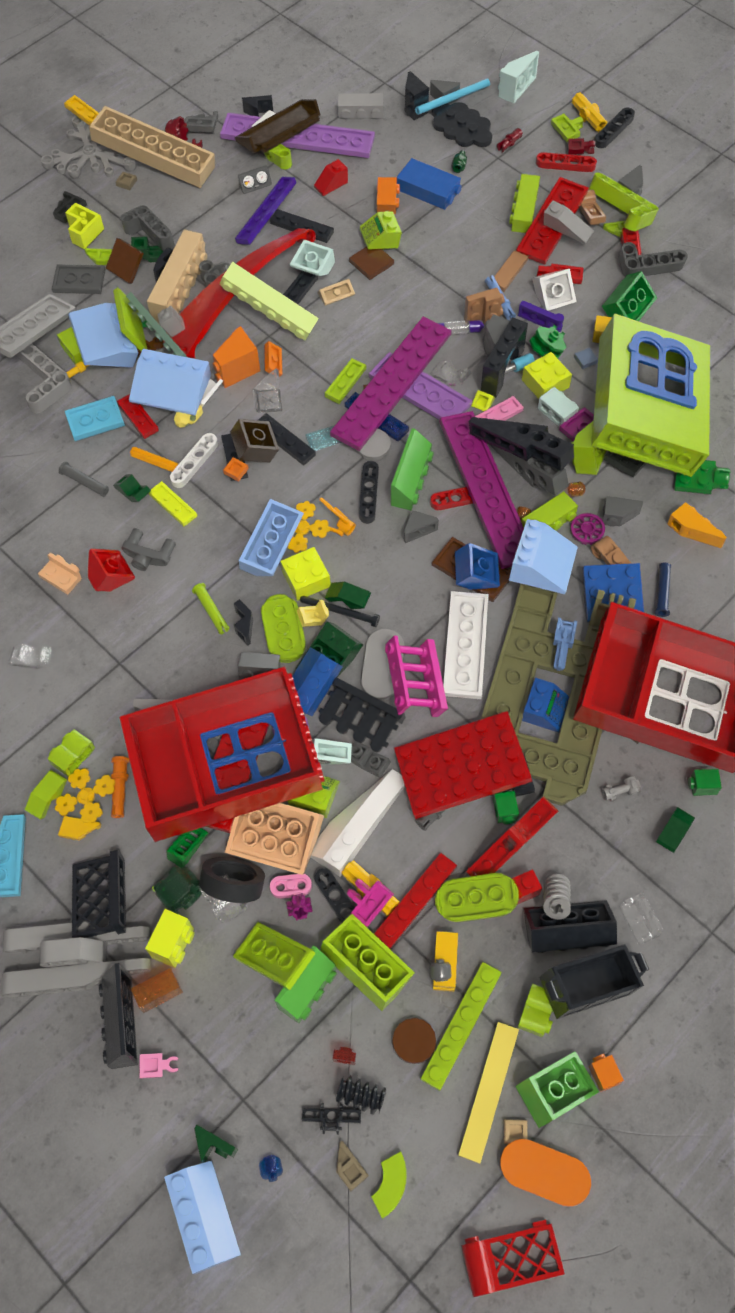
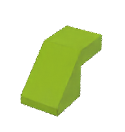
(47, 790)

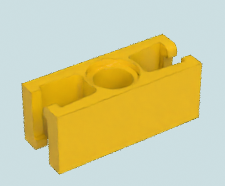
(446, 949)

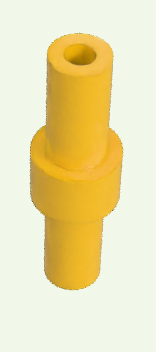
(79, 368)

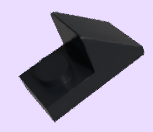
(257, 104)

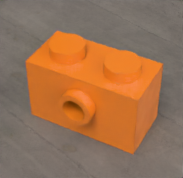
(386, 194)

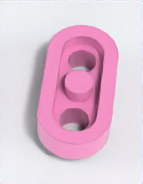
(291, 884)

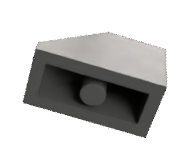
(633, 180)
(620, 510)

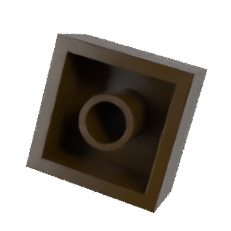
(254, 440)

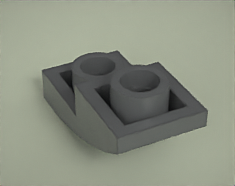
(368, 760)

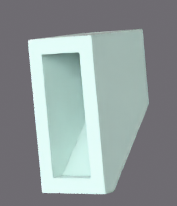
(332, 751)

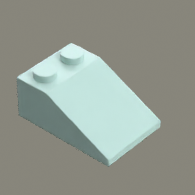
(517, 76)

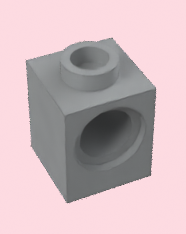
(171, 321)

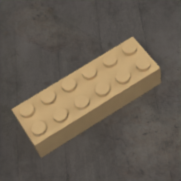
(178, 274)

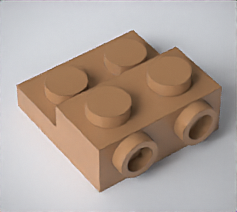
(483, 305)

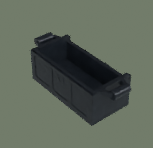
(593, 980)

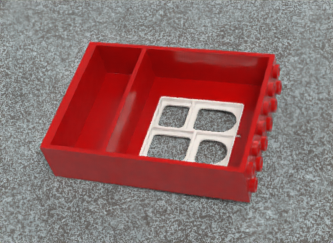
(625, 675)

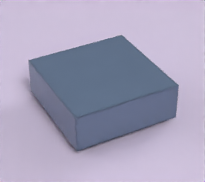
(586, 358)

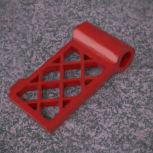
(482, 1268)

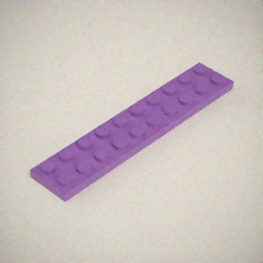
(314, 138)

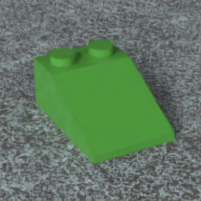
(557, 1089)

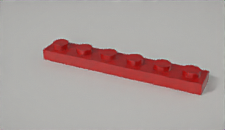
(415, 900)

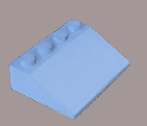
(100, 337)
(169, 381)
(543, 558)

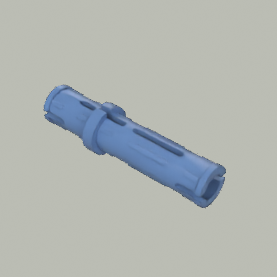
(507, 310)

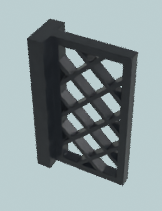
(116, 896)

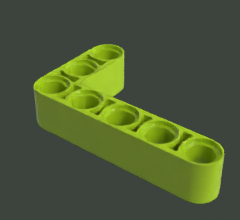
(639, 210)

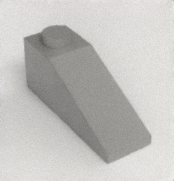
(566, 222)

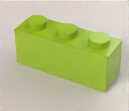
(554, 512)

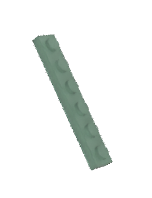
(154, 325)

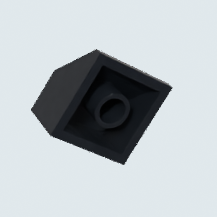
(415, 95)

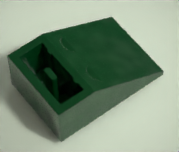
(336, 645)

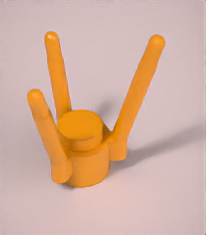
(345, 525)

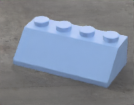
(270, 539)
(202, 1216)

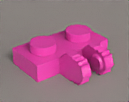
(371, 903)

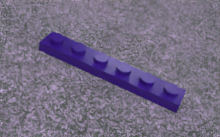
(265, 210)

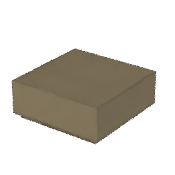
(126, 180)

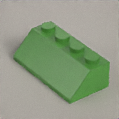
(411, 470)

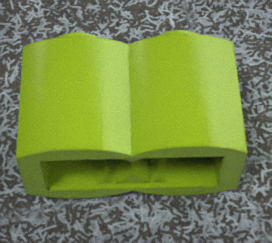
(71, 752)
(536, 1012)

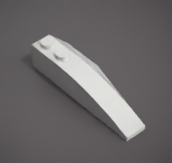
(355, 824)

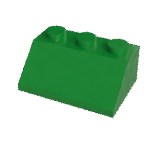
(631, 297)

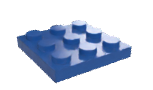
(614, 578)

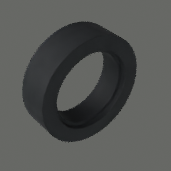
(242, 891)

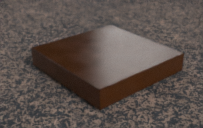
(124, 260)
(371, 262)

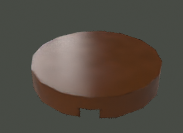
(414, 1041)

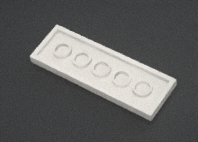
(465, 645)

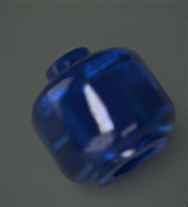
(270, 1168)

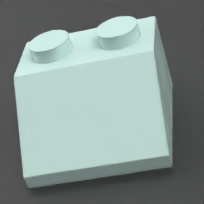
(313, 258)

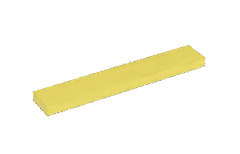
(488, 1093)

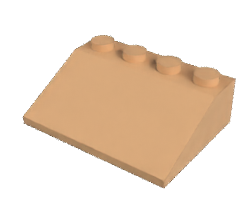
(276, 836)

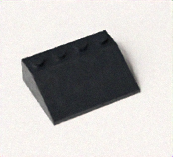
(118, 1018)

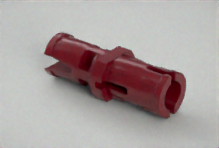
(510, 139)

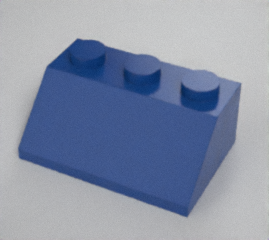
(314, 679)

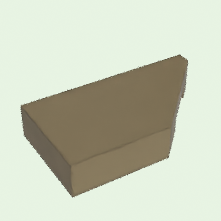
(349, 1168)

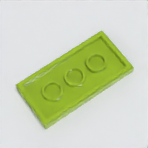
(129, 321)
(274, 955)

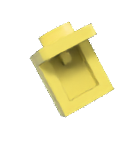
(313, 615)

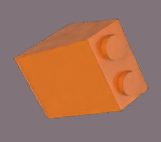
(236, 359)

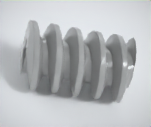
(557, 896)

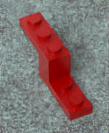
(514, 839)

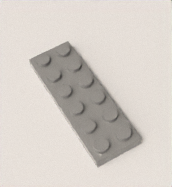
(33, 324)

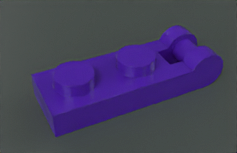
(540, 316)

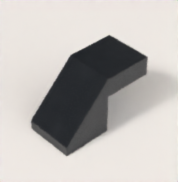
(244, 626)

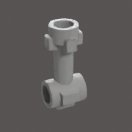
(631, 786)

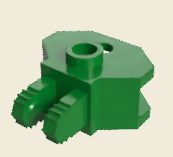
(547, 341)

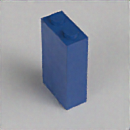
(429, 183)

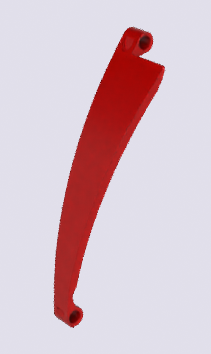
(212, 300)

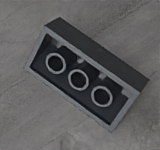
(585, 927)

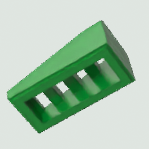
(180, 856)

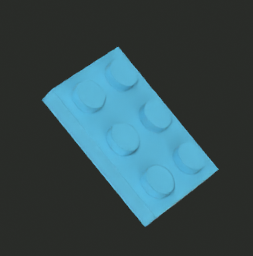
(94, 418)

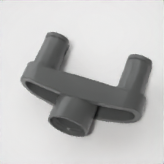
(144, 556)

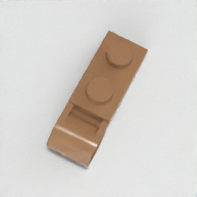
(591, 209)
(609, 552)

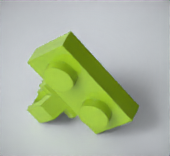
(567, 128)

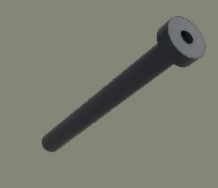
(374, 620)

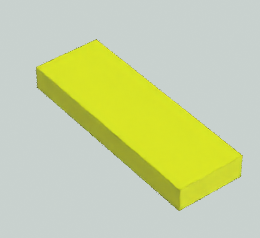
(173, 504)

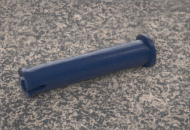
(663, 590)

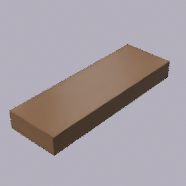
(510, 269)

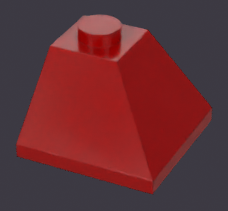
(108, 569)

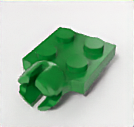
(704, 479)

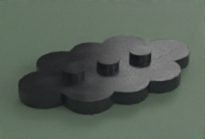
(462, 125)

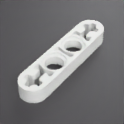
(190, 458)

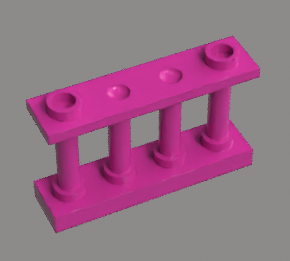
(430, 669)

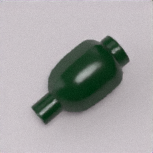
(459, 162)

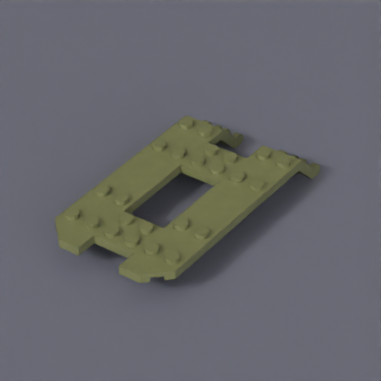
(529, 646)

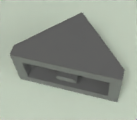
(441, 88)
(419, 525)

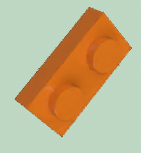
(273, 357)

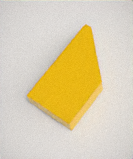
(75, 829)

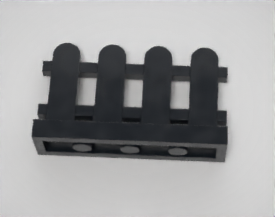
(354, 706)

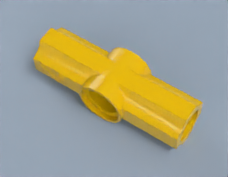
(589, 112)
(354, 871)

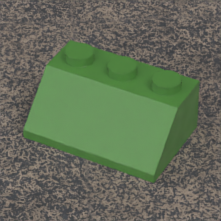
(307, 988)

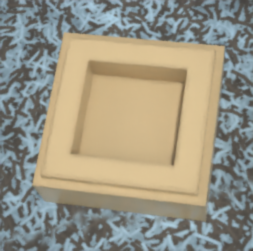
(514, 1130)

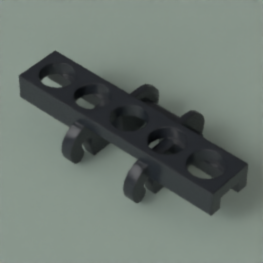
(339, 1117)

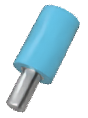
(519, 363)

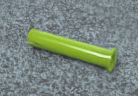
(210, 607)

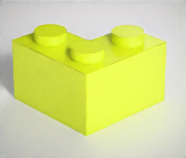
(84, 225)

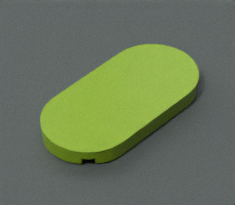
(283, 628)
(477, 897)

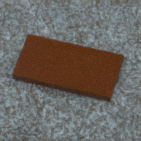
(446, 563)

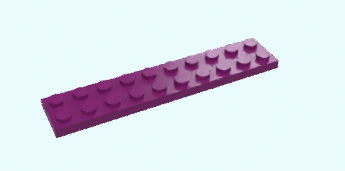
(390, 383)
(485, 487)

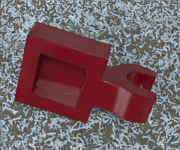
(578, 146)

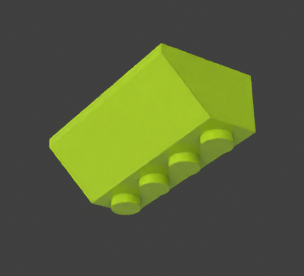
(366, 962)

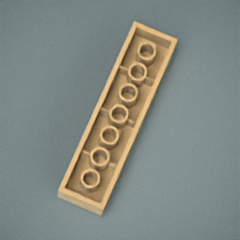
(152, 146)

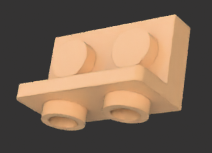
(60, 573)

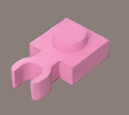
(152, 1065)

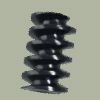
(361, 1094)

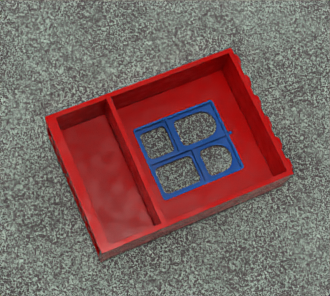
(175, 766)

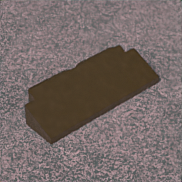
(280, 126)

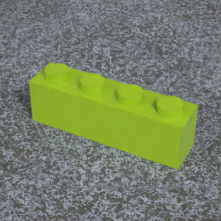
(525, 203)

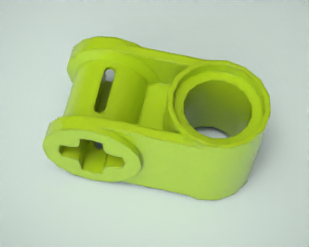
(280, 156)

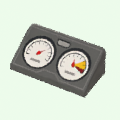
(254, 179)

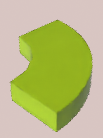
(392, 1186)

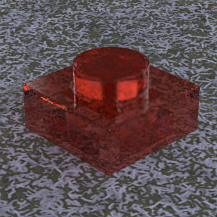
(345, 1056)

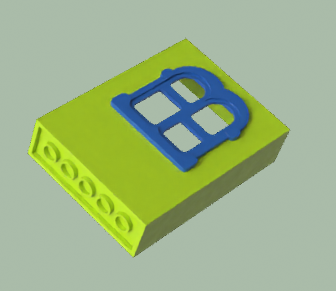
(647, 419)

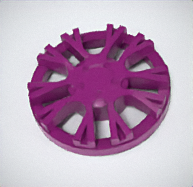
(587, 528)

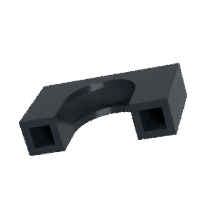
(509, 346)

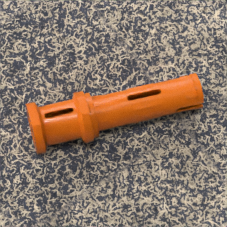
(120, 776)

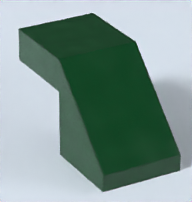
(151, 253)
(131, 488)
(350, 594)
(675, 830)

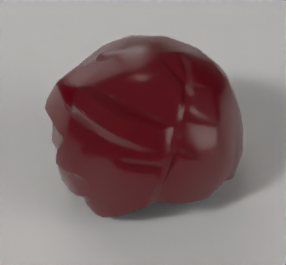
(177, 128)

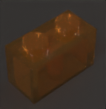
(156, 990)

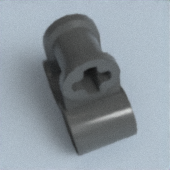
(210, 272)

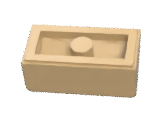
(336, 292)

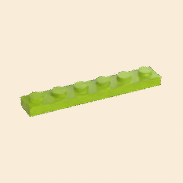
(460, 1026)

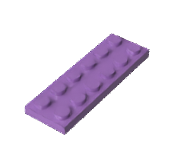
(431, 394)

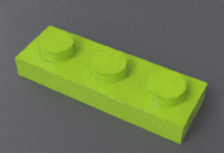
(345, 381)

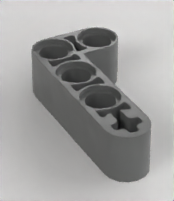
(144, 219)
(672, 261)

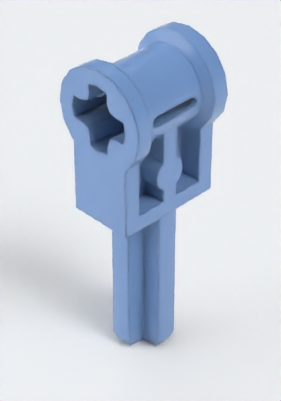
(563, 640)

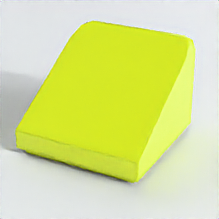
(482, 401)

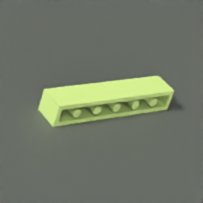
(268, 301)

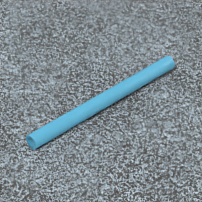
(452, 96)

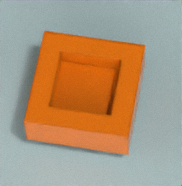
(235, 469)

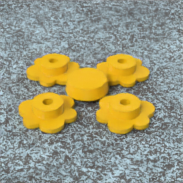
(298, 542)
(85, 795)

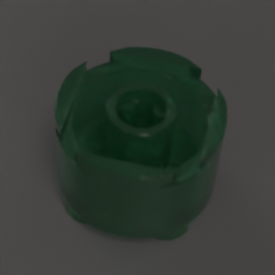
(178, 889)

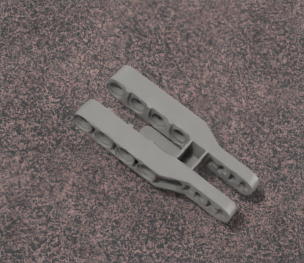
(60, 949)

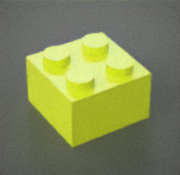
(546, 374)
(305, 573)
(170, 938)

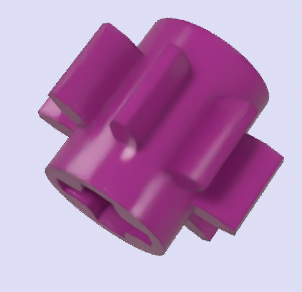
(299, 906)

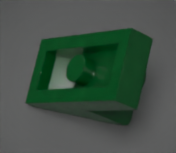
(207, 1141)

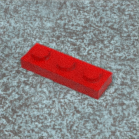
(138, 417)

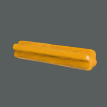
(153, 459)

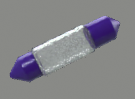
(463, 326)

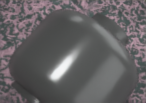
(440, 970)

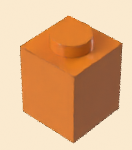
(605, 1072)

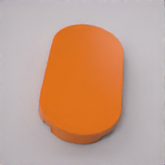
(545, 1172)

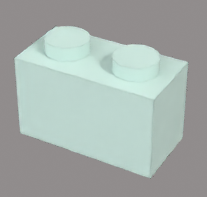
(557, 406)

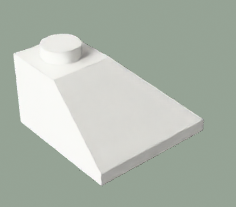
(554, 289)

